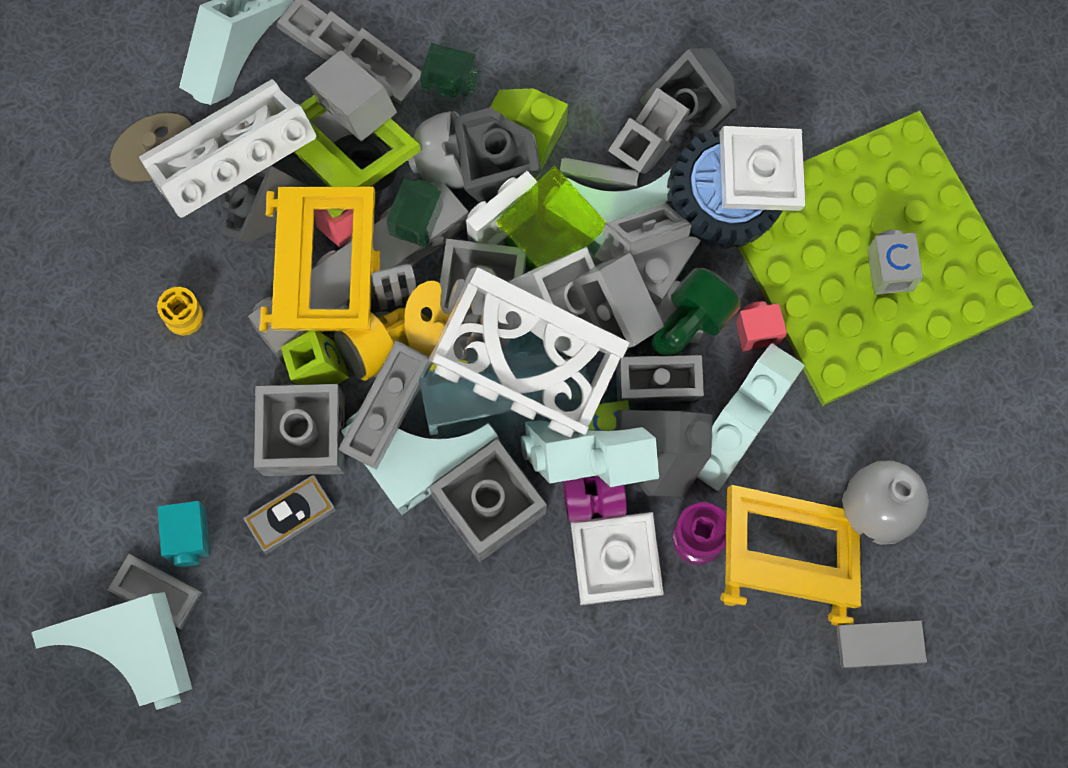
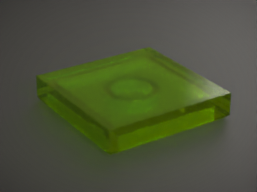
(551, 220)

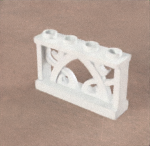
(227, 148)
(584, 344)

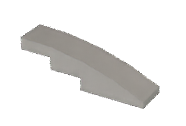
(330, 34)

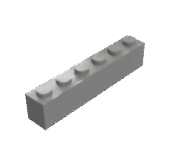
(333, 271)

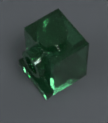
(449, 71)

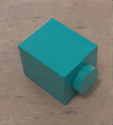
(183, 533)

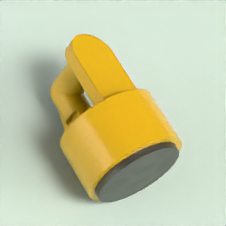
(368, 350)

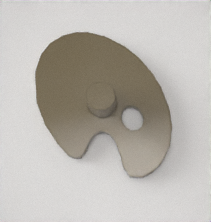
(141, 139)

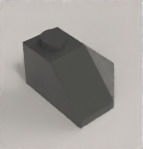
(701, 85)
(493, 152)
(248, 204)
(681, 444)

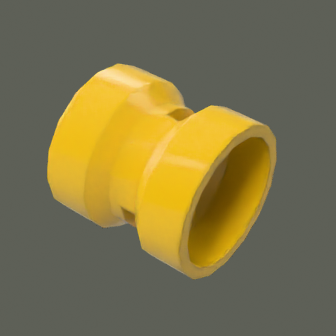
(185, 318)

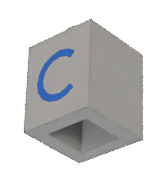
(894, 262)

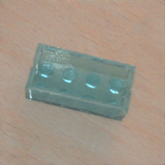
(457, 410)

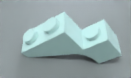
(748, 413)
(614, 456)

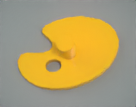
(420, 333)

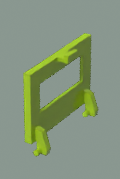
(338, 170)

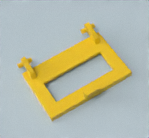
(294, 259)
(789, 576)

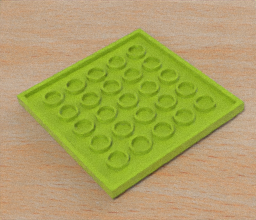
(821, 269)

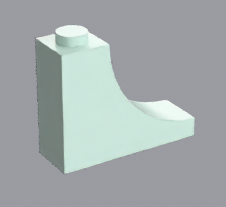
(222, 42)
(620, 204)
(419, 462)
(136, 640)

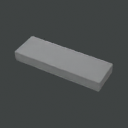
(385, 405)

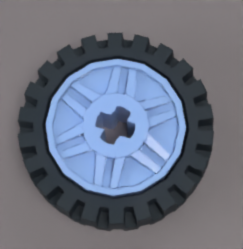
(698, 197)

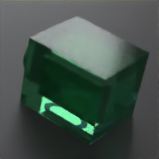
(415, 212)

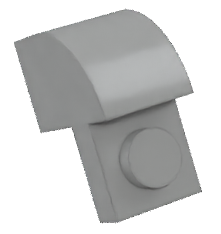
(649, 136)

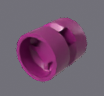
(607, 500)
(700, 533)

